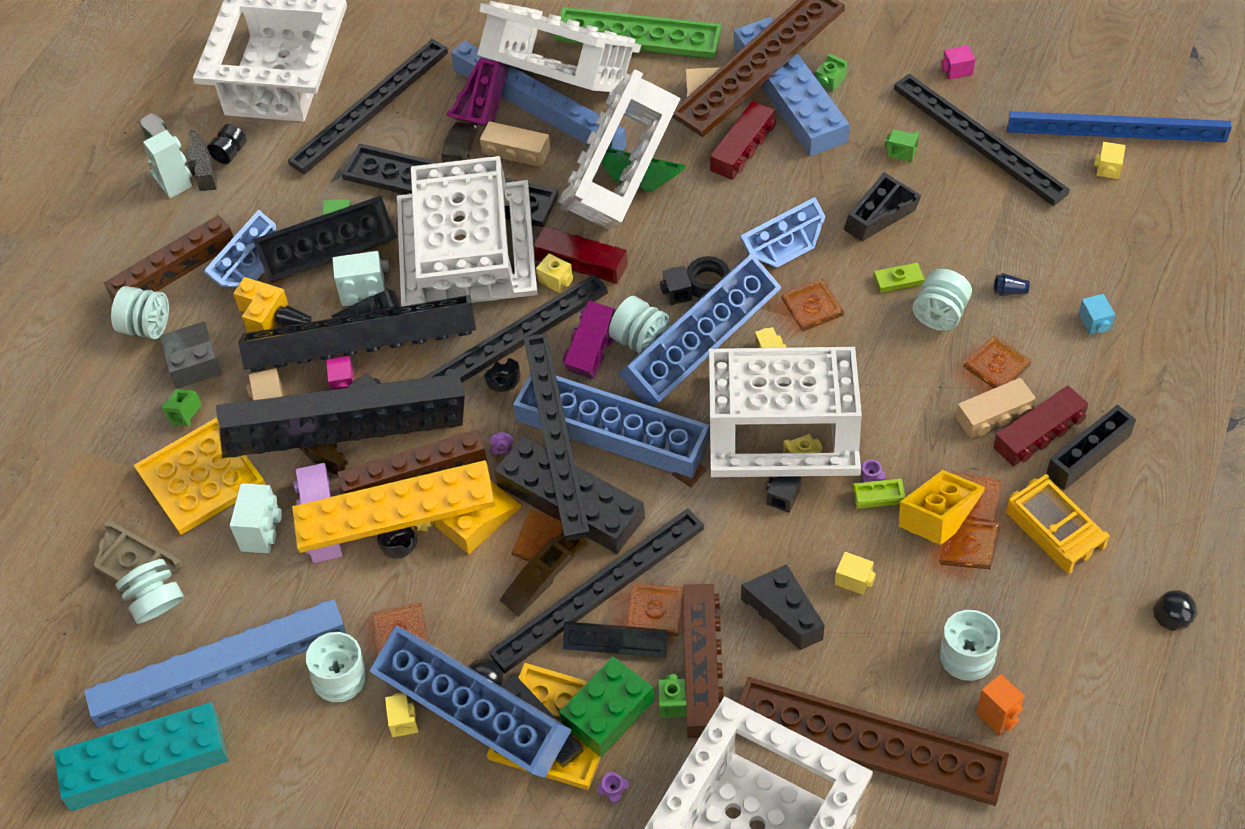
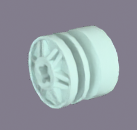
(942, 299)
(140, 312)
(637, 323)
(148, 587)
(969, 645)
(336, 667)

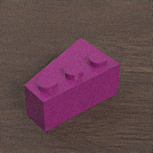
(481, 94)
(589, 340)

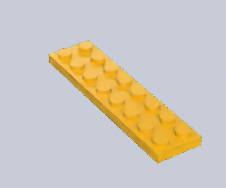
(393, 506)

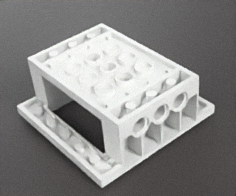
(511, 37)
(264, 81)
(643, 104)
(479, 266)
(784, 388)
(720, 779)

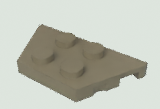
(125, 551)

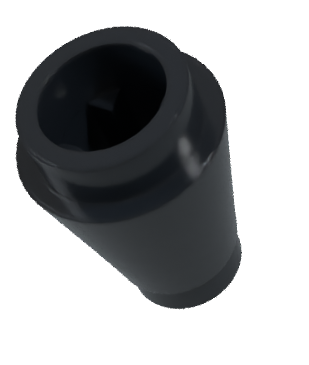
(290, 316)

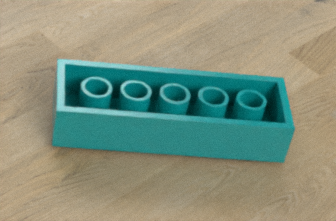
(140, 756)

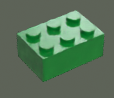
(607, 706)

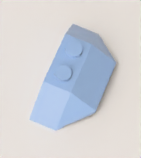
(786, 234)
(240, 256)

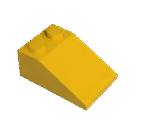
(939, 506)
(475, 527)

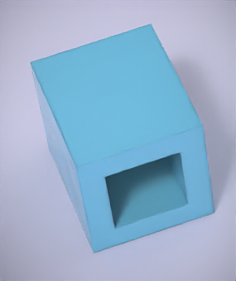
(1096, 314)

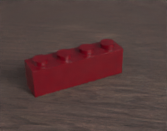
(742, 140)
(583, 254)
(1041, 426)

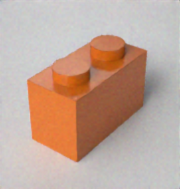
(1000, 705)

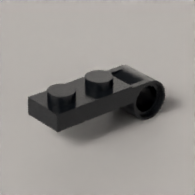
(380, 301)

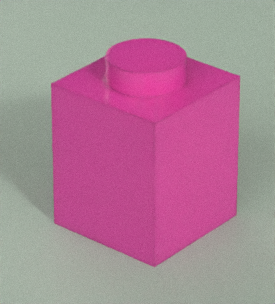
(958, 62)
(340, 372)

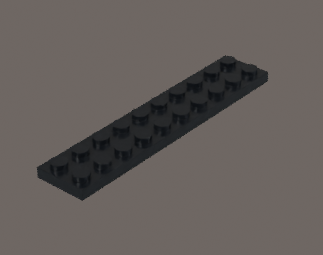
(393, 173)

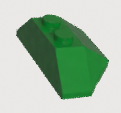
(655, 176)

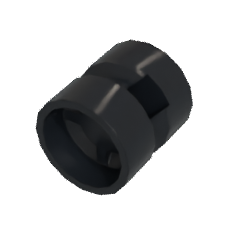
(226, 144)

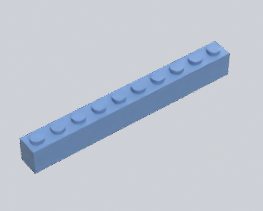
(539, 99)
(211, 664)

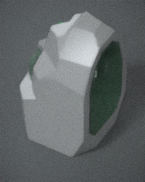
(152, 125)

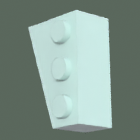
(168, 163)

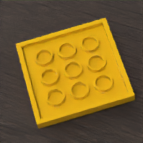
(194, 479)
(555, 692)

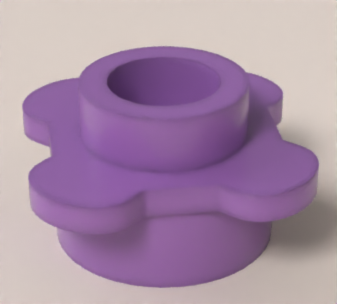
(501, 443)
(872, 466)
(609, 779)

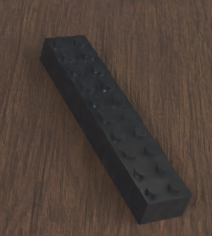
(357, 332)
(340, 415)

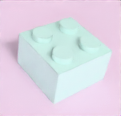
(358, 277)
(255, 518)

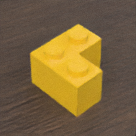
(259, 304)

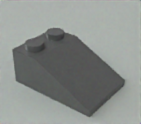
(190, 355)

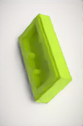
(898, 277)
(878, 493)

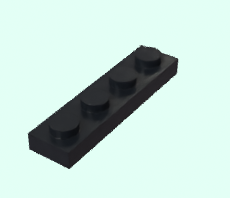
(615, 639)
(571, 747)

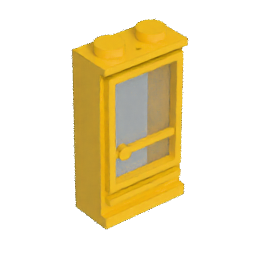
(1055, 523)

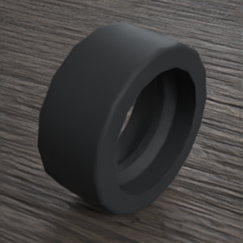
(705, 264)

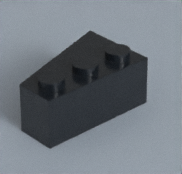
(880, 207)
(785, 605)

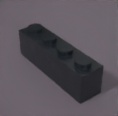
(1090, 447)

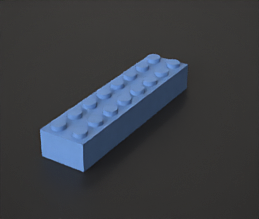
(800, 99)
(698, 329)
(623, 426)
(471, 701)

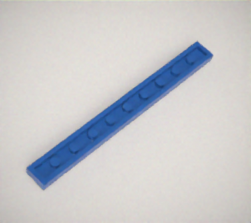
(1119, 126)

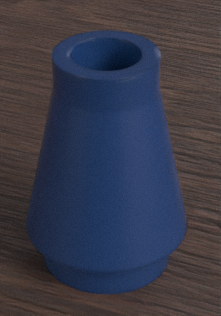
(1010, 285)

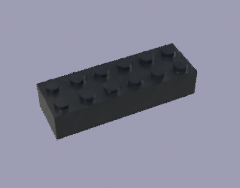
(324, 237)
(608, 510)

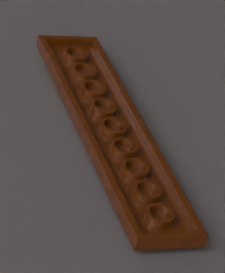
(755, 63)
(883, 742)

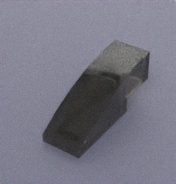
(458, 142)
(201, 163)

